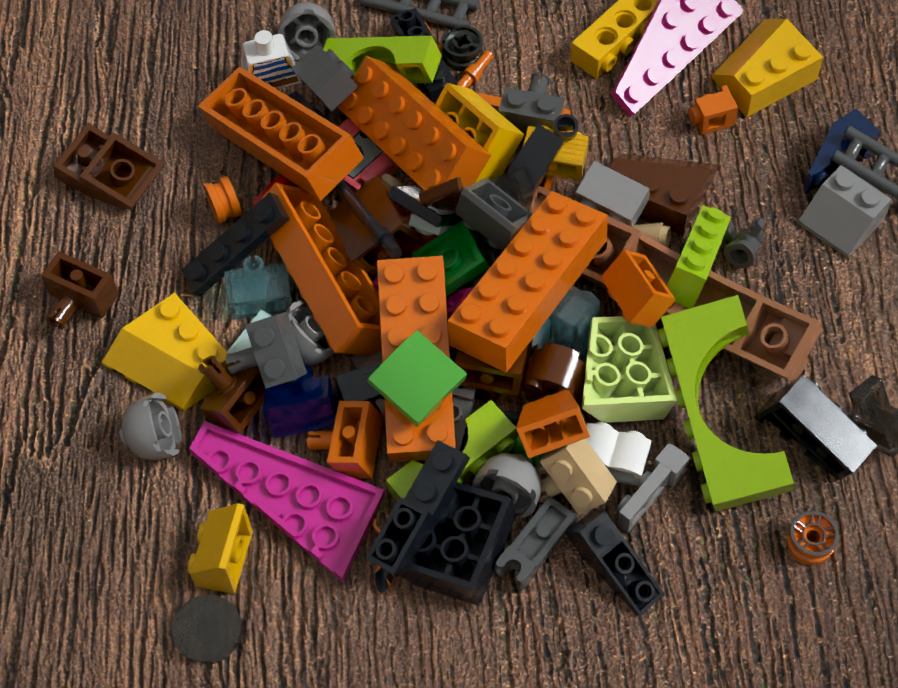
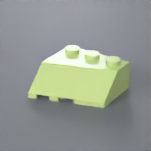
(626, 373)

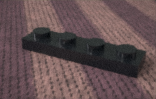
(235, 244)

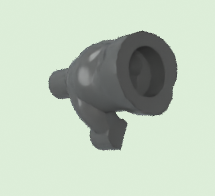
(745, 245)

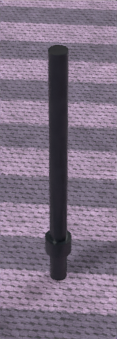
(380, 235)

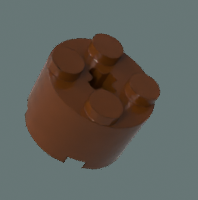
(553, 371)

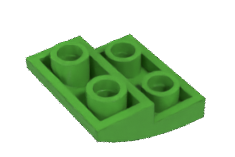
(417, 378)

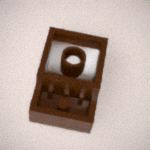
(107, 168)

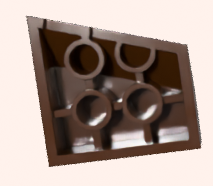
(673, 184)

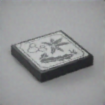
(436, 215)

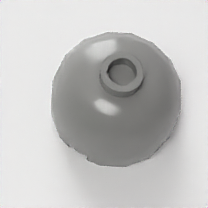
(306, 26)
(308, 335)
(151, 428)
(511, 477)

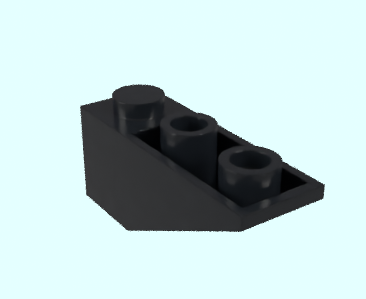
(614, 561)

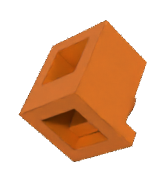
(714, 111)

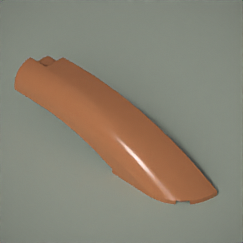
(778, 335)

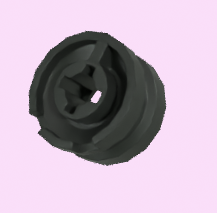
(461, 47)

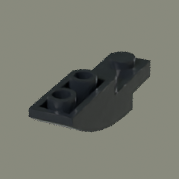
(411, 24)
(420, 511)

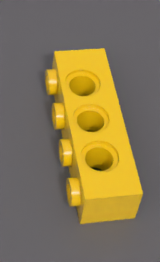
(611, 36)

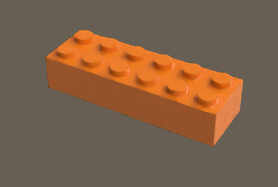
(411, 127)
(281, 133)
(527, 281)
(333, 286)
(412, 300)

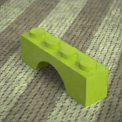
(413, 55)
(698, 255)
(487, 433)

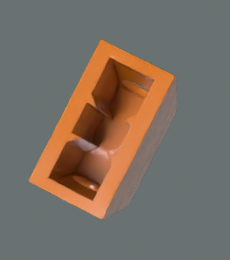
(551, 423)

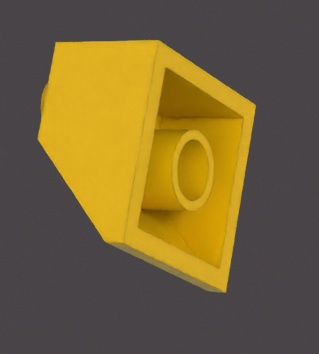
(221, 549)

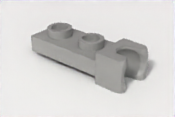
(667, 470)

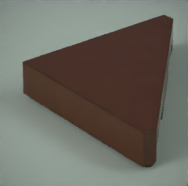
(443, 195)

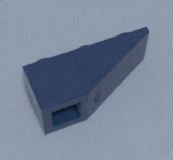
(823, 166)

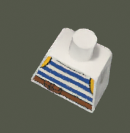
(269, 59)

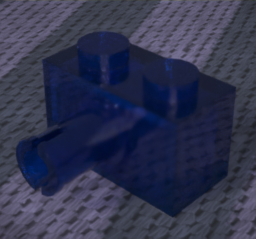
(301, 405)

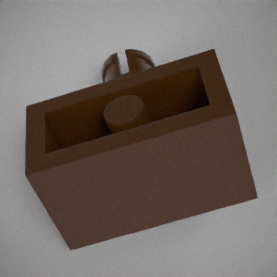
(77, 287)
(490, 379)
(234, 397)

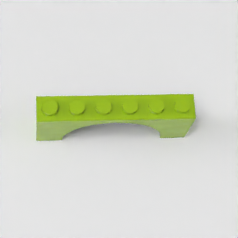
(730, 473)

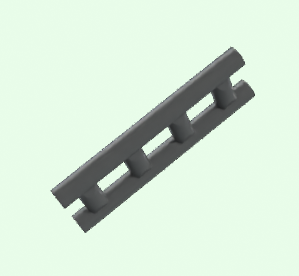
(430, 13)
(872, 175)

